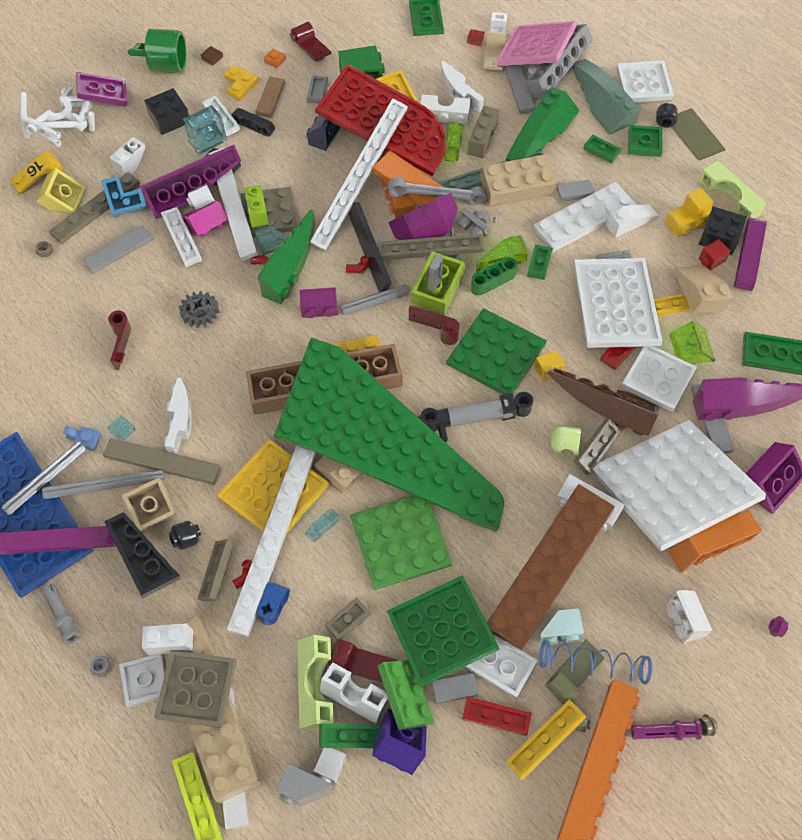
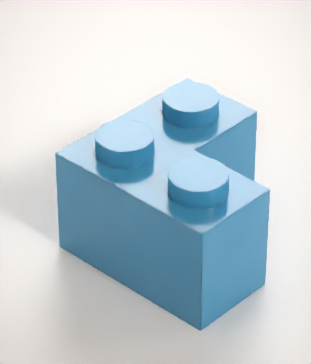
(120, 202)

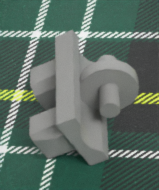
(477, 221)

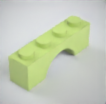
(719, 178)
(313, 655)

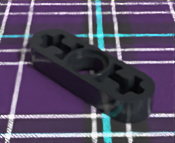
(253, 122)

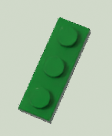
(347, 735)

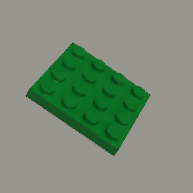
(496, 352)
(442, 631)

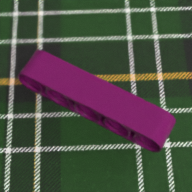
(750, 254)

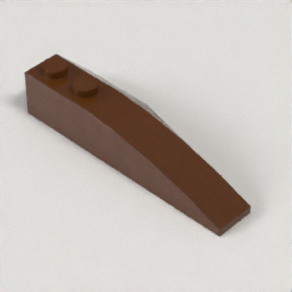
(617, 406)

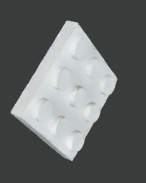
(645, 81)
(659, 377)

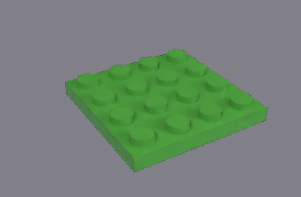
(400, 541)

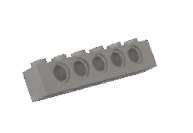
(548, 74)

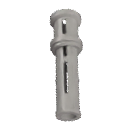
(63, 621)

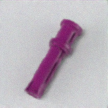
(676, 730)

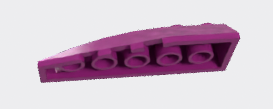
(173, 188)
(742, 398)

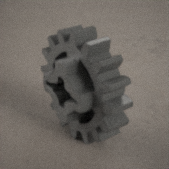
(199, 309)

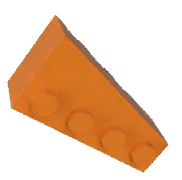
(715, 540)

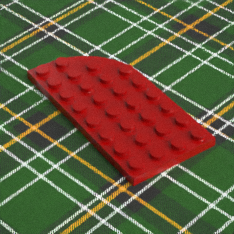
(358, 105)

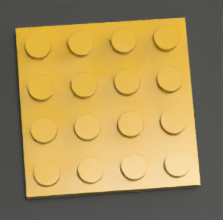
(257, 485)

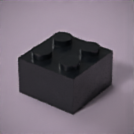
(167, 111)
(723, 226)

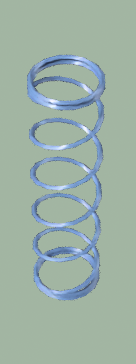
(549, 653)

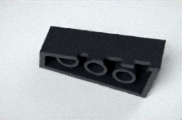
(143, 561)

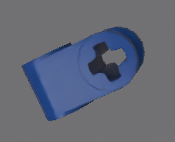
(273, 599)

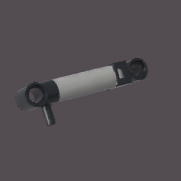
(504, 407)

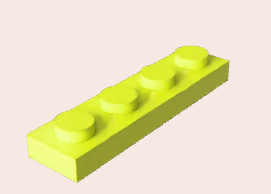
(196, 798)

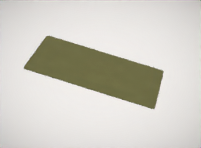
(697, 135)

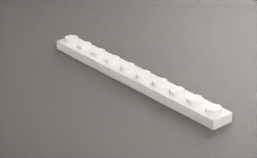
(358, 175)
(271, 542)

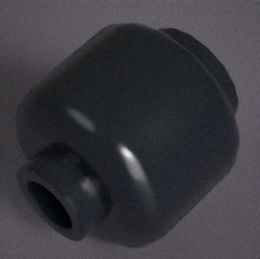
(666, 115)
(184, 535)

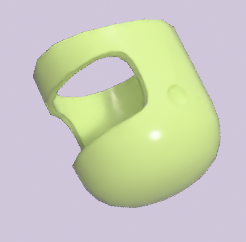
(566, 438)

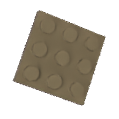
(278, 207)
(195, 689)

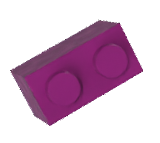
(318, 302)

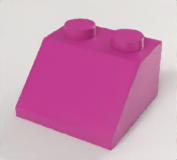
(205, 218)

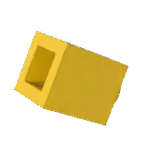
(544, 363)

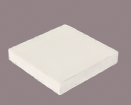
(142, 679)

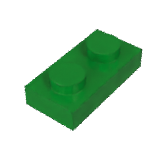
(602, 148)
(539, 262)

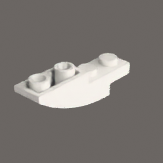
(456, 87)
(181, 417)

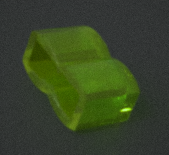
(453, 142)

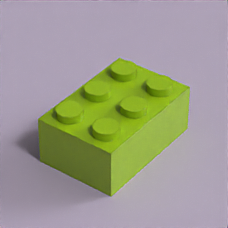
(440, 299)

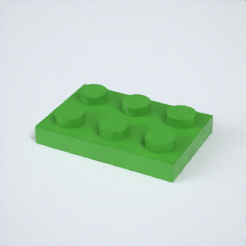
(405, 695)

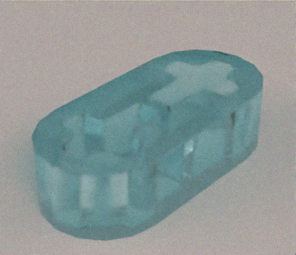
(322, 525)

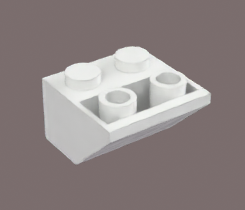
(688, 616)

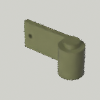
(566, 684)

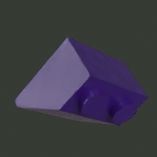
(402, 747)

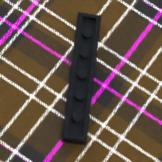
(369, 247)

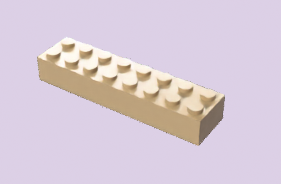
(225, 749)

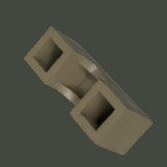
(481, 133)

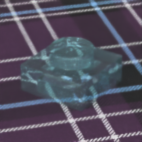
(121, 428)

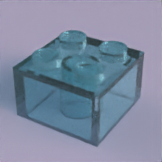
(205, 129)

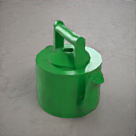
(163, 50)

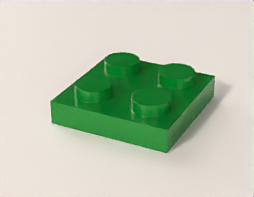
(645, 140)

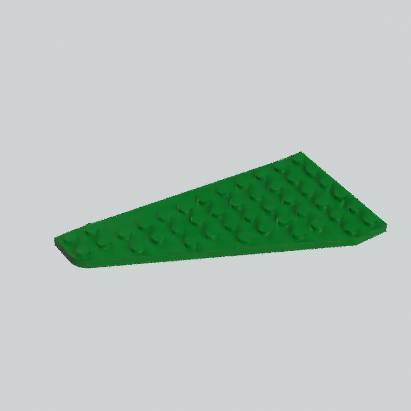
(360, 424)

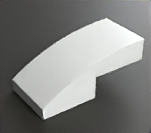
(498, 22)

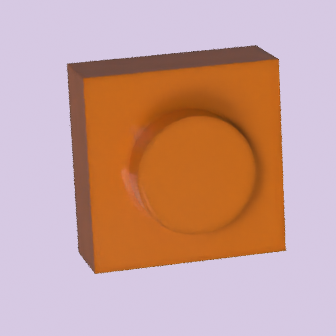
(275, 58)

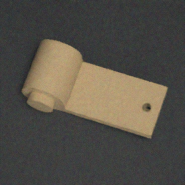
(494, 45)

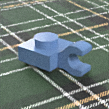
(85, 436)

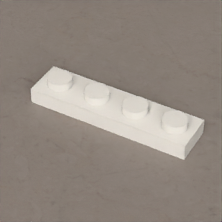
(181, 237)

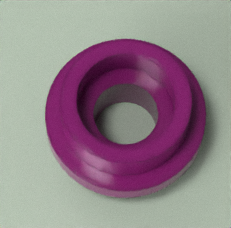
(778, 626)

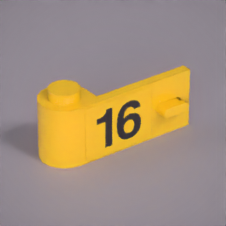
(44, 163)

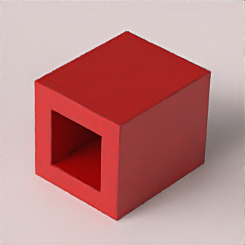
(714, 255)

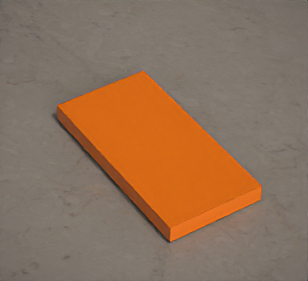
(394, 166)

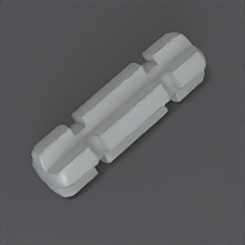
(615, 255)

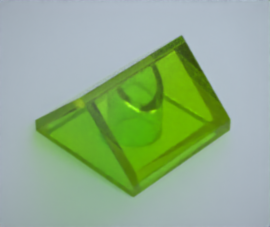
(692, 344)

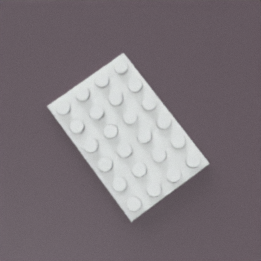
(617, 303)

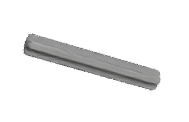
(374, 299)

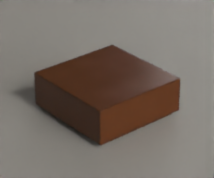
(211, 55)

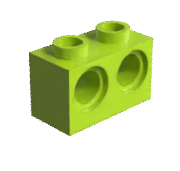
(256, 206)

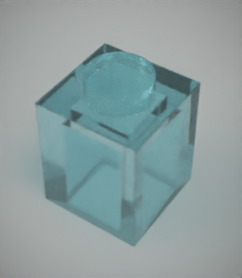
(268, 239)

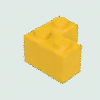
(690, 215)

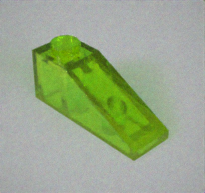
(509, 247)

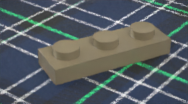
(597, 446)
(215, 571)

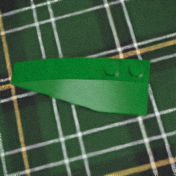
(546, 121)
(287, 262)

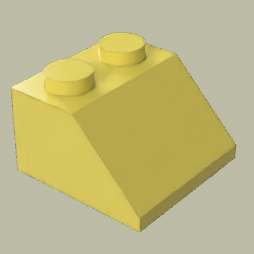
(60, 193)

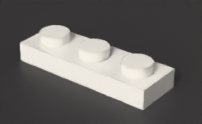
(229, 123)

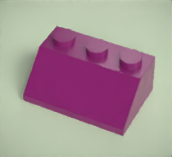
(777, 474)

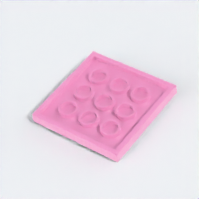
(536, 43)

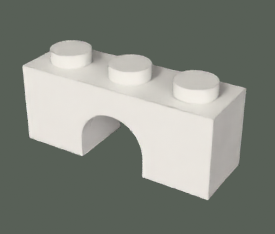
(456, 112)
(366, 702)

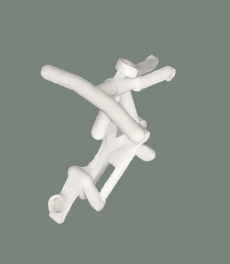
(80, 121)

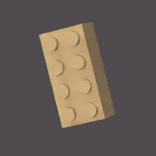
(518, 180)

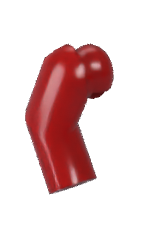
(259, 259)
(360, 267)
(239, 581)

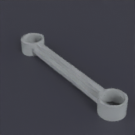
(472, 194)

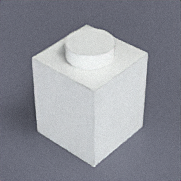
(200, 197)
(330, 765)

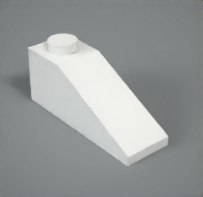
(630, 217)

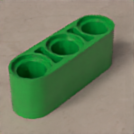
(493, 276)

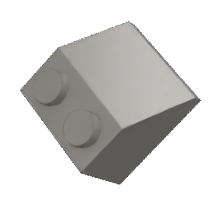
(301, 787)

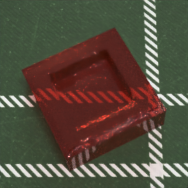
(475, 37)

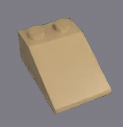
(703, 289)

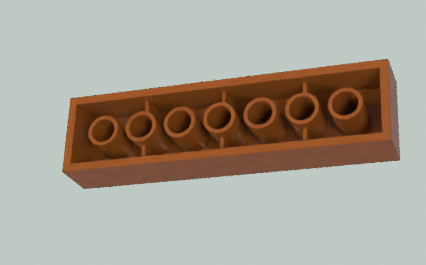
(550, 566)

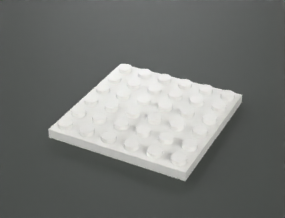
(677, 484)

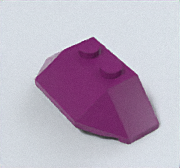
(426, 221)

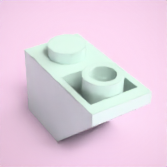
(564, 626)

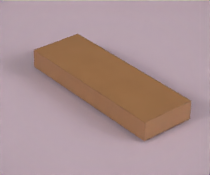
(270, 97)

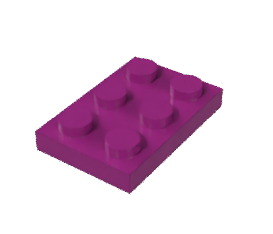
(101, 89)

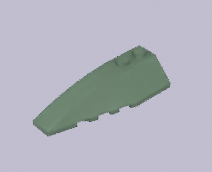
(606, 97)

